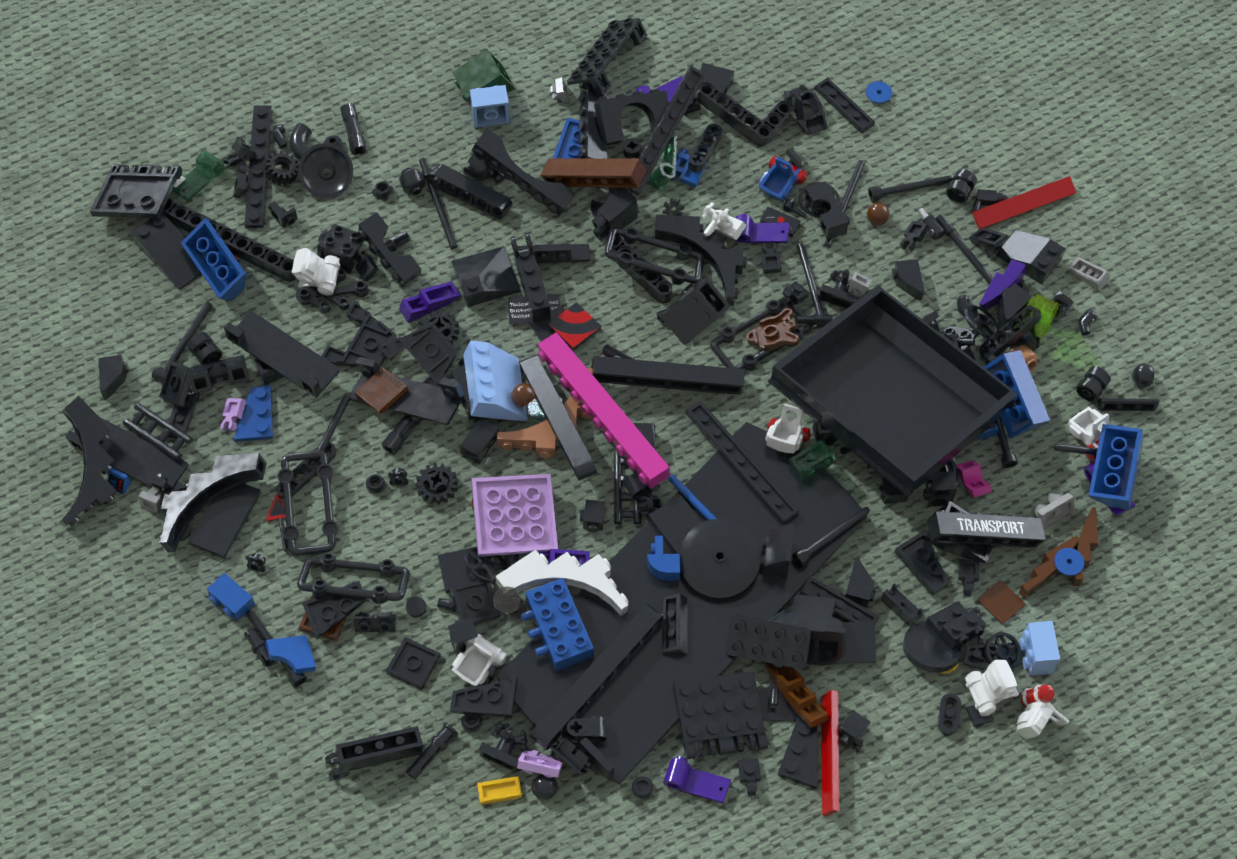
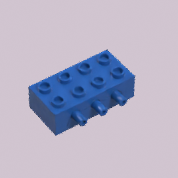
(557, 625)

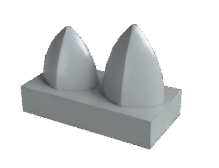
(1057, 509)

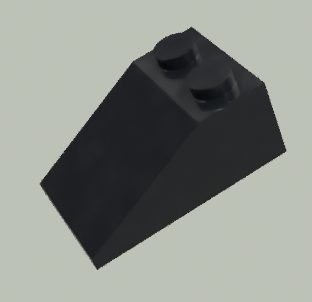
(1036, 252)
(975, 552)

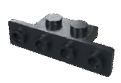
(560, 253)

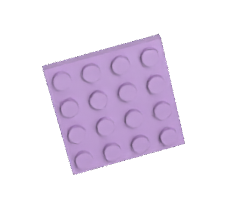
(514, 514)

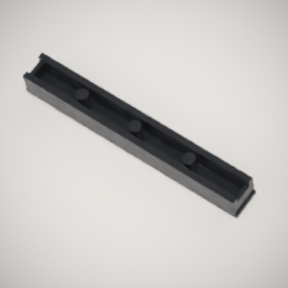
(668, 375)

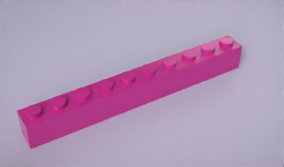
(603, 410)

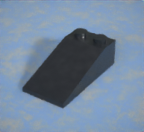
(163, 246)

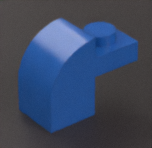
(661, 565)

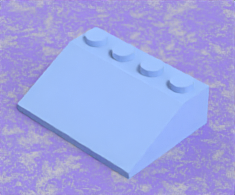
(490, 380)

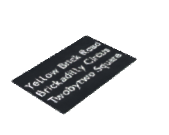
(519, 310)

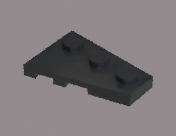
(921, 561)
(801, 757)

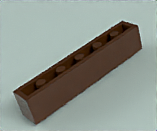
(594, 172)

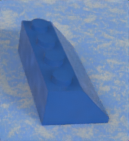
(215, 261)
(1029, 410)
(1116, 466)

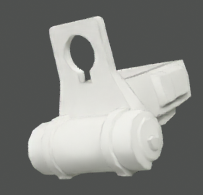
(315, 271)
(477, 659)
(991, 686)

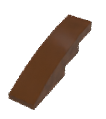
(1087, 542)
(1045, 571)
(797, 694)

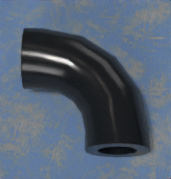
(299, 140)

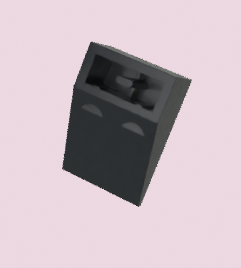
(695, 310)

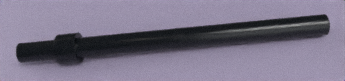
(848, 194)
(438, 204)
(950, 231)

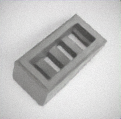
(1100, 278)

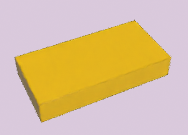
(499, 790)

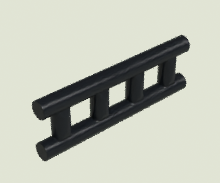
(168, 429)
(619, 496)

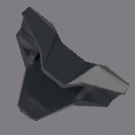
(809, 121)

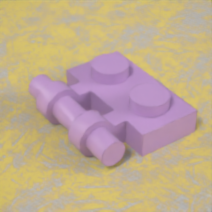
(544, 764)

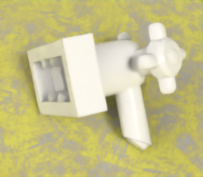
(723, 223)

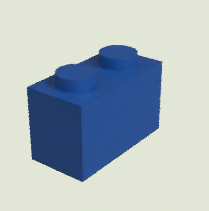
(230, 597)

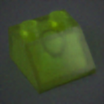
(1048, 311)

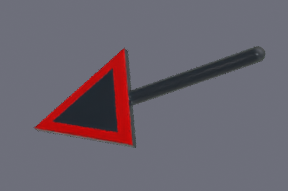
(277, 512)

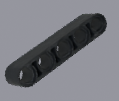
(469, 191)
(642, 276)

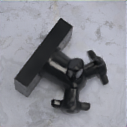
(838, 295)
(501, 754)

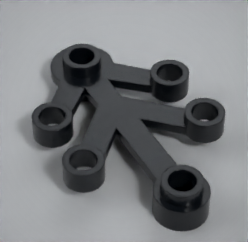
(360, 289)

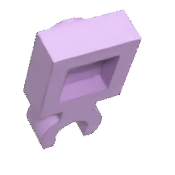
(232, 411)

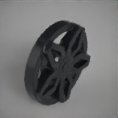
(1003, 650)

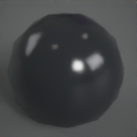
(1143, 375)
(544, 787)

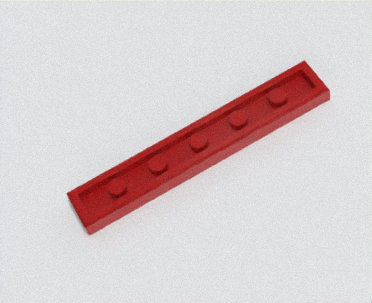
(1024, 202)
(830, 754)

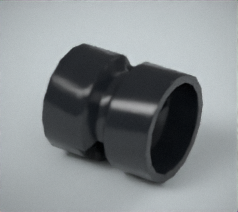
(961, 186)
(204, 348)
(1093, 384)

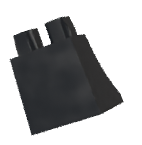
(617, 211)

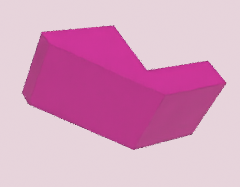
(972, 479)

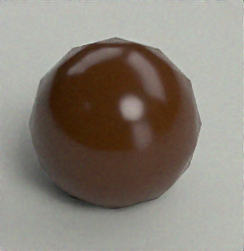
(878, 214)
(522, 394)

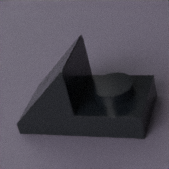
(989, 239)

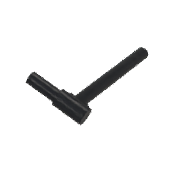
(820, 317)
(160, 373)

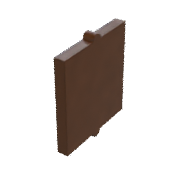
(1001, 602)

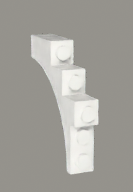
(590, 576)

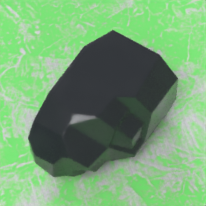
(1065, 303)

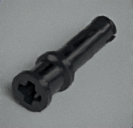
(437, 744)

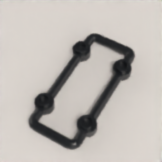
(626, 259)
(750, 361)
(329, 527)
(329, 562)

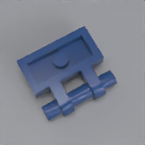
(686, 175)

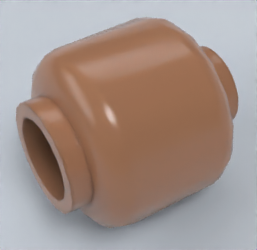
(1029, 356)

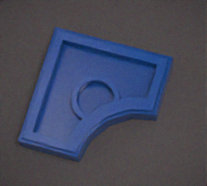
(292, 651)

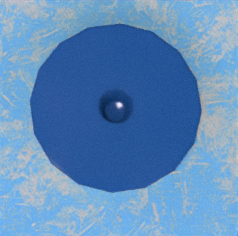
(879, 92)
(1069, 561)

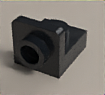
(281, 216)

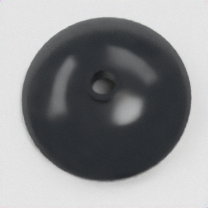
(322, 157)

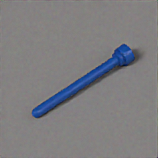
(690, 497)

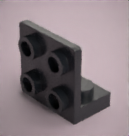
(342, 244)

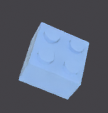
(490, 106)
(1040, 648)

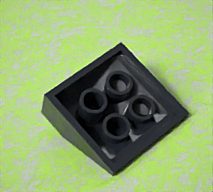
(485, 276)

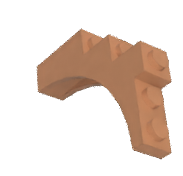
(540, 435)

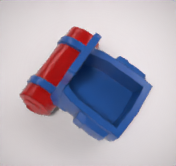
(780, 178)

